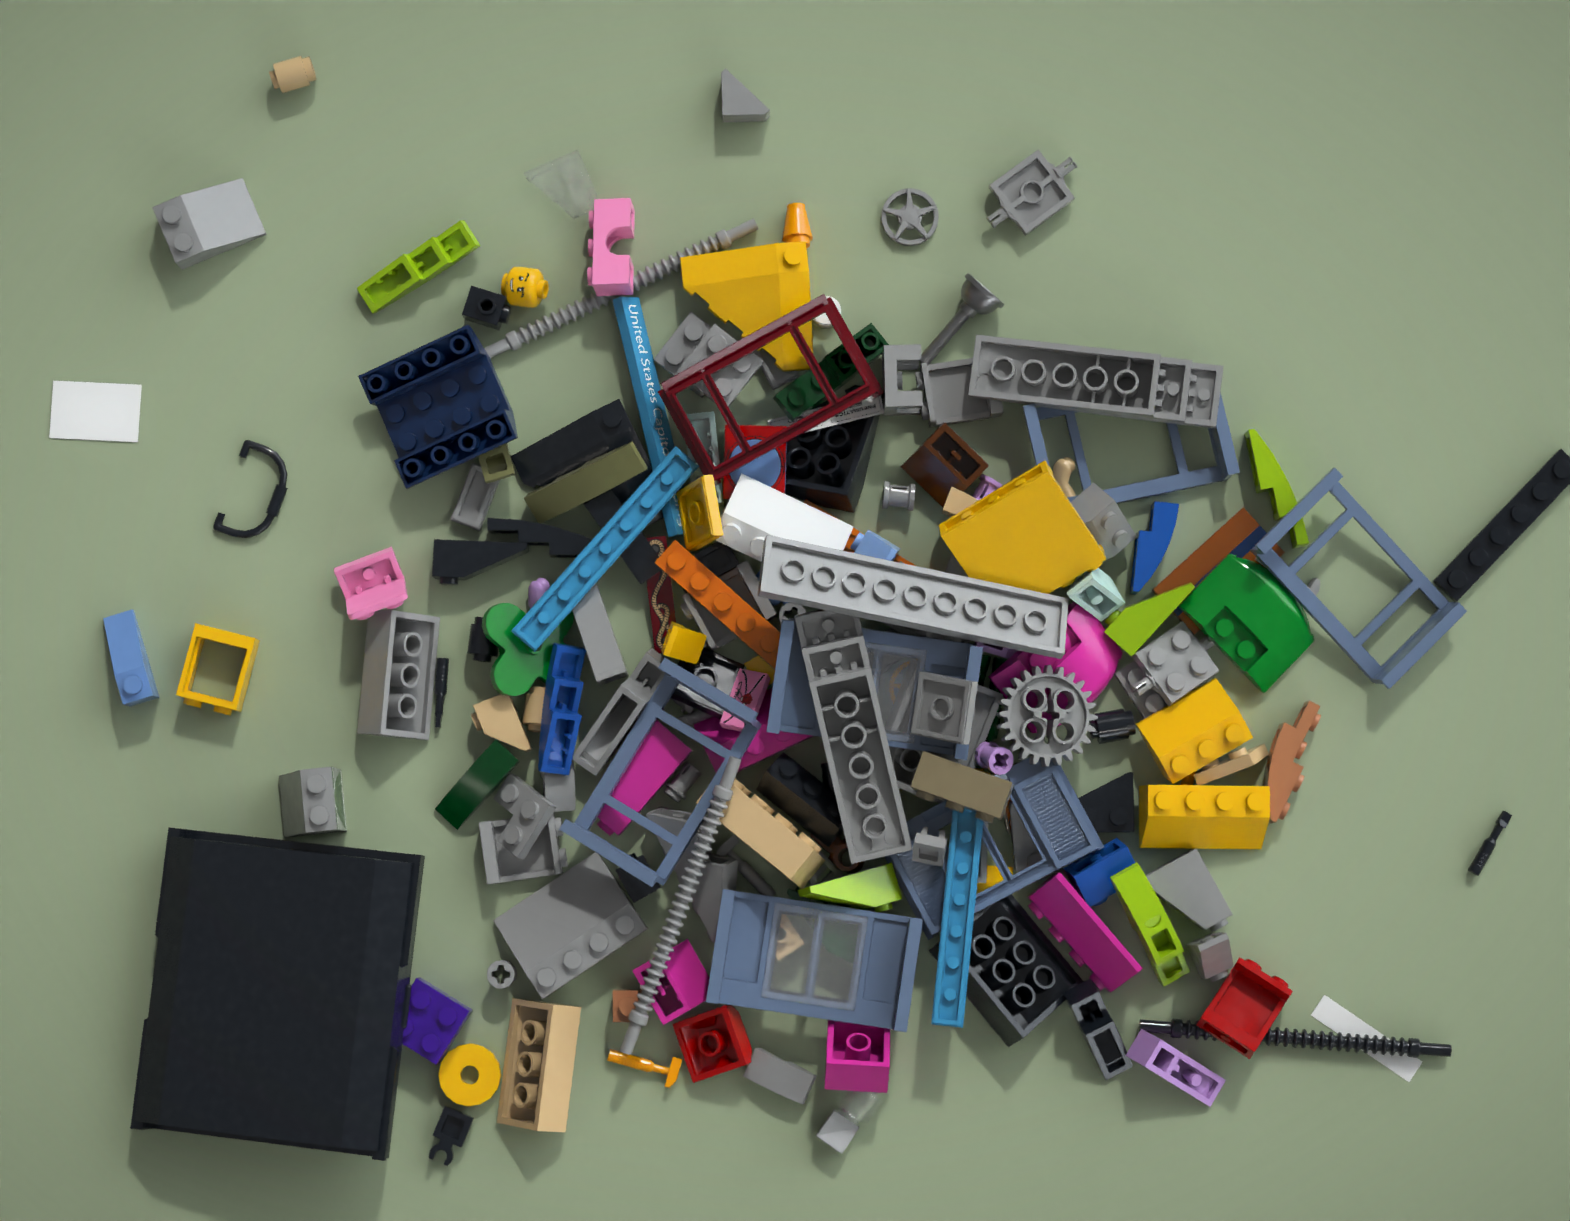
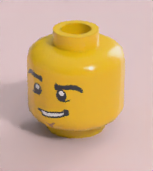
(524, 287)

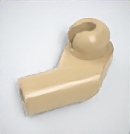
(1061, 472)

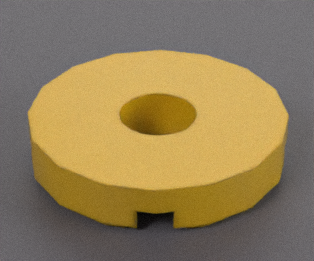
(451, 1079)

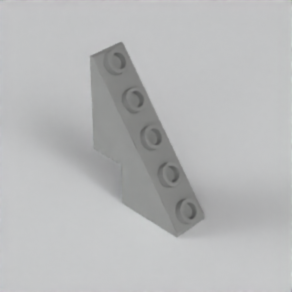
(717, 875)

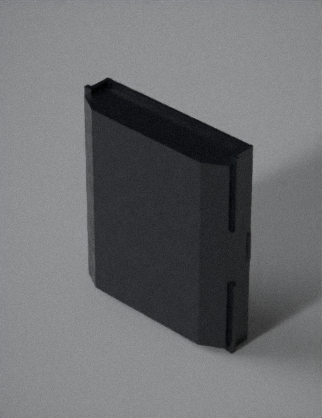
(279, 992)

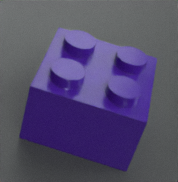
(433, 1021)

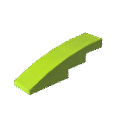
(418, 266)
(1270, 478)

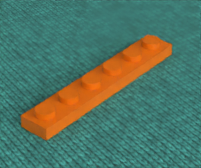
(720, 601)

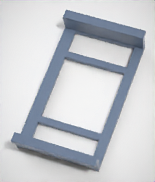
(1220, 440)
(1417, 645)
(602, 793)

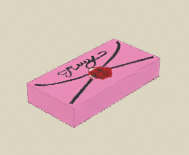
(749, 690)

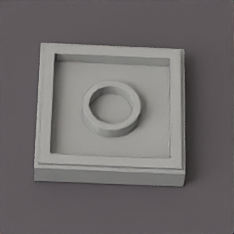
(944, 708)

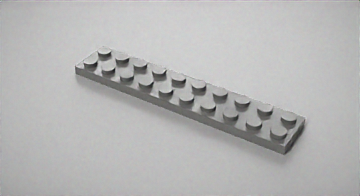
(913, 597)

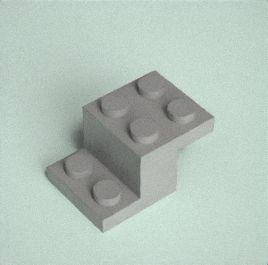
(697, 341)

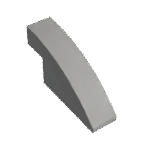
(620, 714)

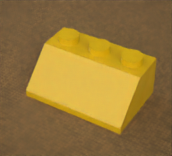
(1194, 731)

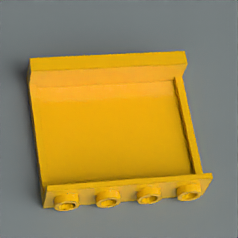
(1024, 535)

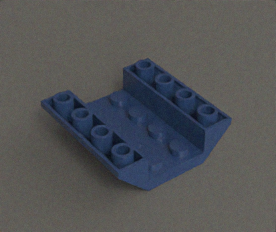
(441, 405)

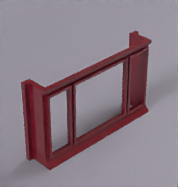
(744, 347)

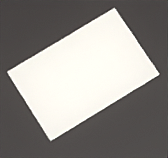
(95, 411)

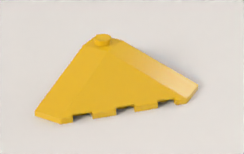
(755, 289)

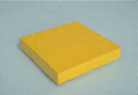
(699, 513)

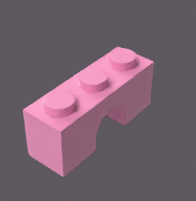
(610, 223)

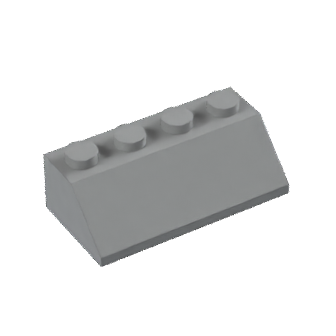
(398, 675)

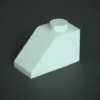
(1096, 594)

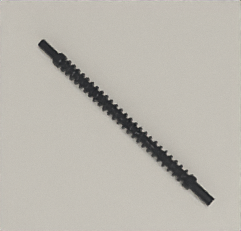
(1412, 1047)

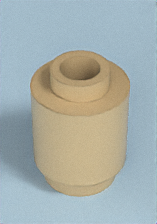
(292, 74)
(533, 708)

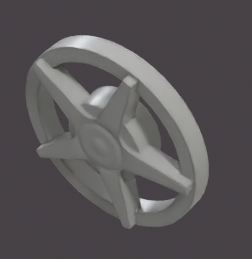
(910, 216)

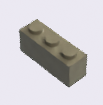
(961, 787)

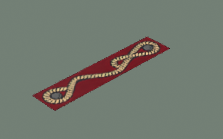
(660, 598)

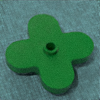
(517, 663)

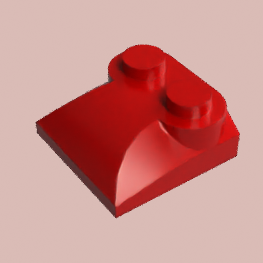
(713, 1042)

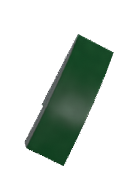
(477, 784)

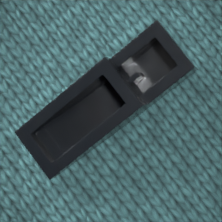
(640, 554)
(1098, 1029)

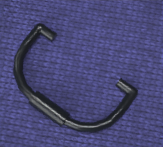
(276, 499)

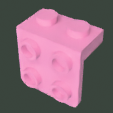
(372, 584)

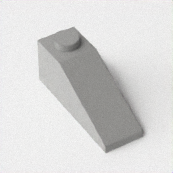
(1211, 955)

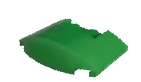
(1250, 619)

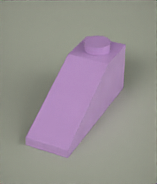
(1175, 1067)

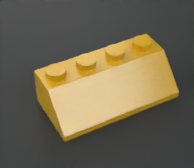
(1203, 816)

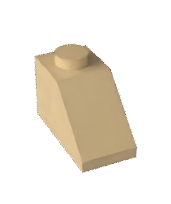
(501, 721)

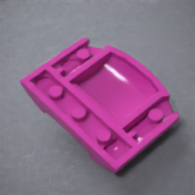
(1087, 654)

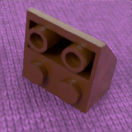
(944, 463)

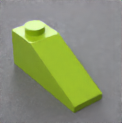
(1140, 620)
(860, 890)

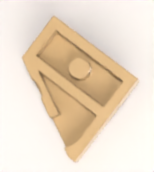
(1237, 761)

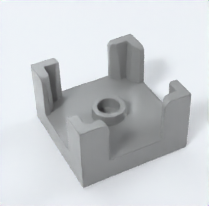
(900, 358)

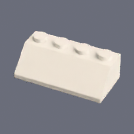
(761, 511)

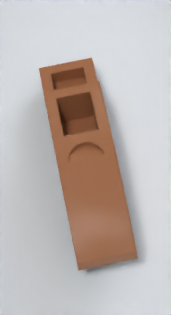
(1280, 770)

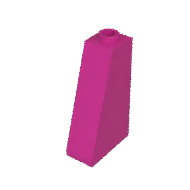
(647, 773)

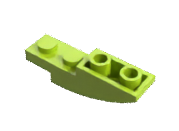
(1150, 923)

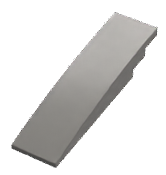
(1096, 381)
(853, 734)

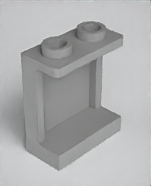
(947, 396)
(742, 582)
(542, 860)

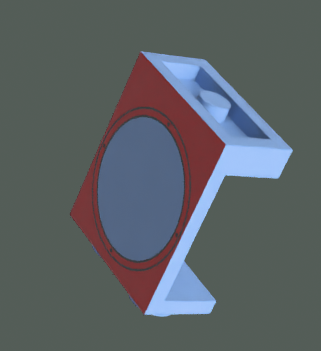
(767, 469)

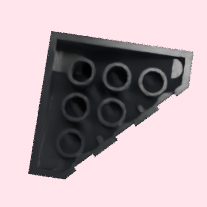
(579, 443)
(831, 462)

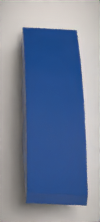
(560, 709)

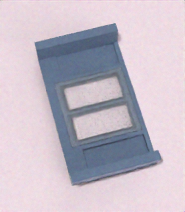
(895, 671)
(814, 960)

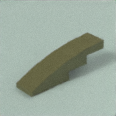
(585, 482)

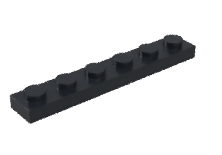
(1505, 527)

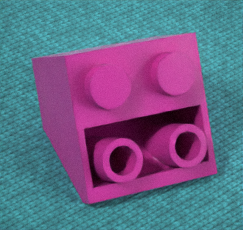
(682, 986)

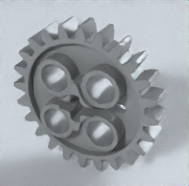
(1073, 717)

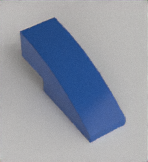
(1152, 544)

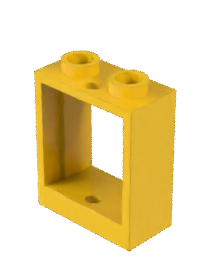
(189, 670)

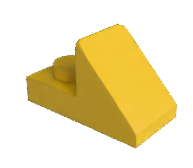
(683, 643)

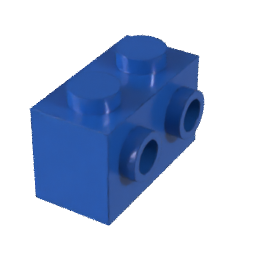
(1092, 872)

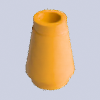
(797, 225)

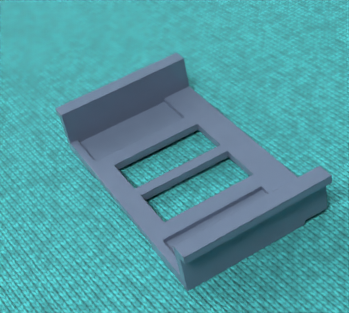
(1051, 818)

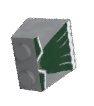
(312, 802)

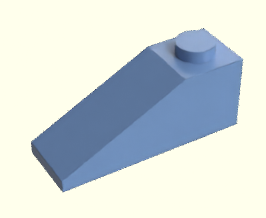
(130, 659)

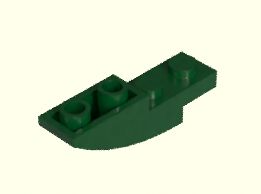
(838, 369)

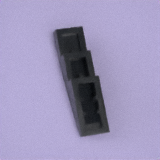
(560, 541)

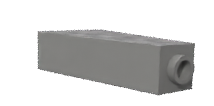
(599, 638)

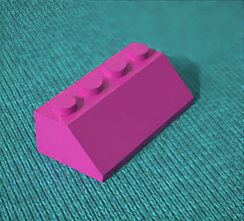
(762, 746)
(1083, 932)

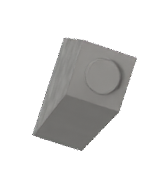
(1191, 891)

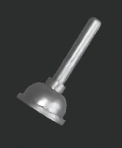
(976, 300)

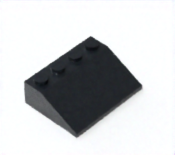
(1014, 970)

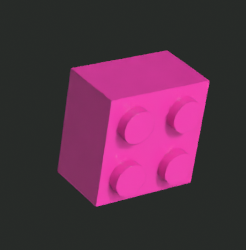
(857, 1057)

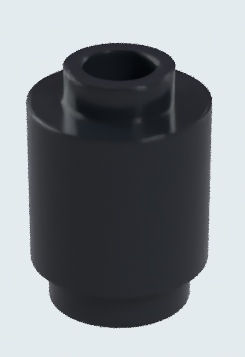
(479, 645)
(1113, 726)

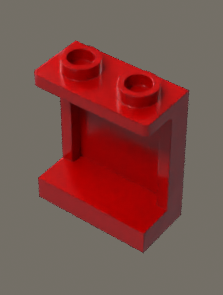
(1245, 1007)

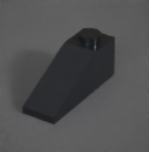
(466, 559)

